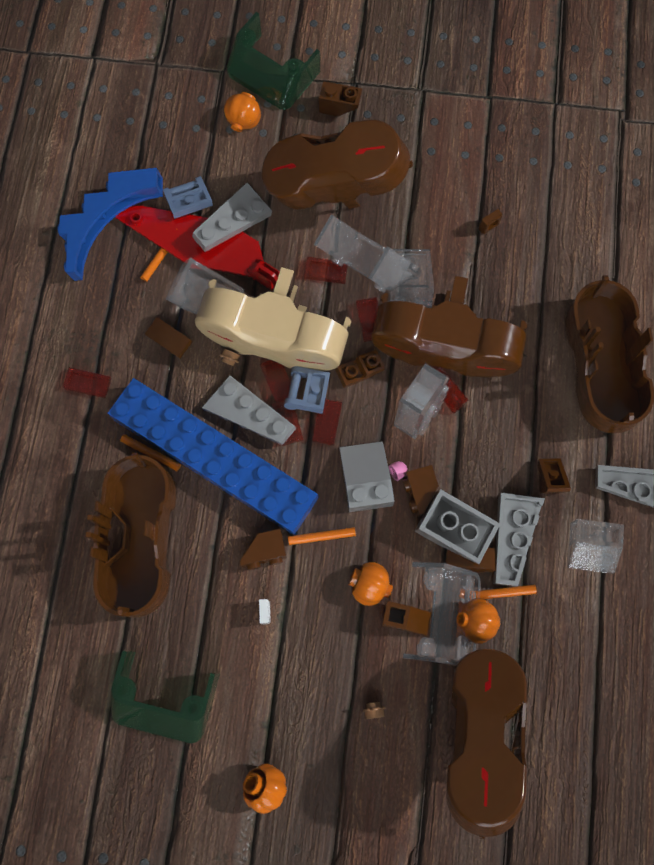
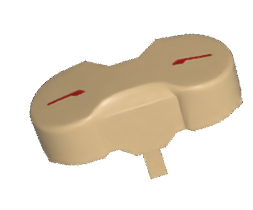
(272, 326)

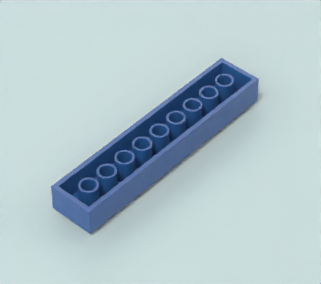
(214, 456)

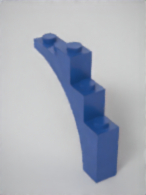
(98, 209)

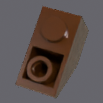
(338, 98)
(422, 486)
(265, 548)
(406, 618)

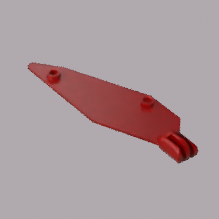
(236, 255)

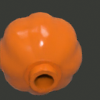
(242, 111)
(370, 584)
(478, 621)
(264, 788)

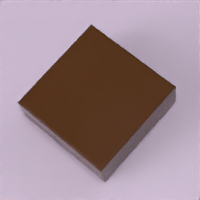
(490, 221)

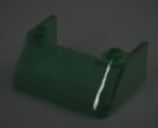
(266, 77)
(184, 726)

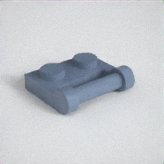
(188, 197)
(314, 391)

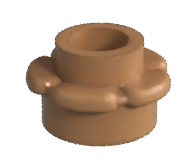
(229, 357)
(374, 710)

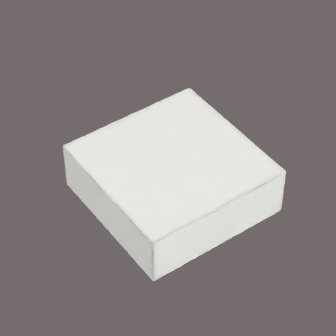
(264, 611)

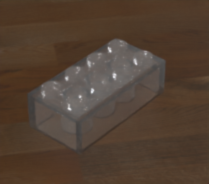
(421, 402)

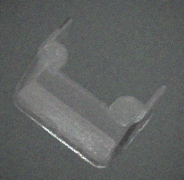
(364, 255)
(452, 591)

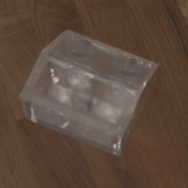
(595, 545)

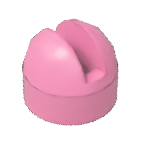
(397, 470)

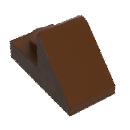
(553, 476)

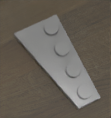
(233, 217)
(242, 407)
(626, 482)
(517, 522)

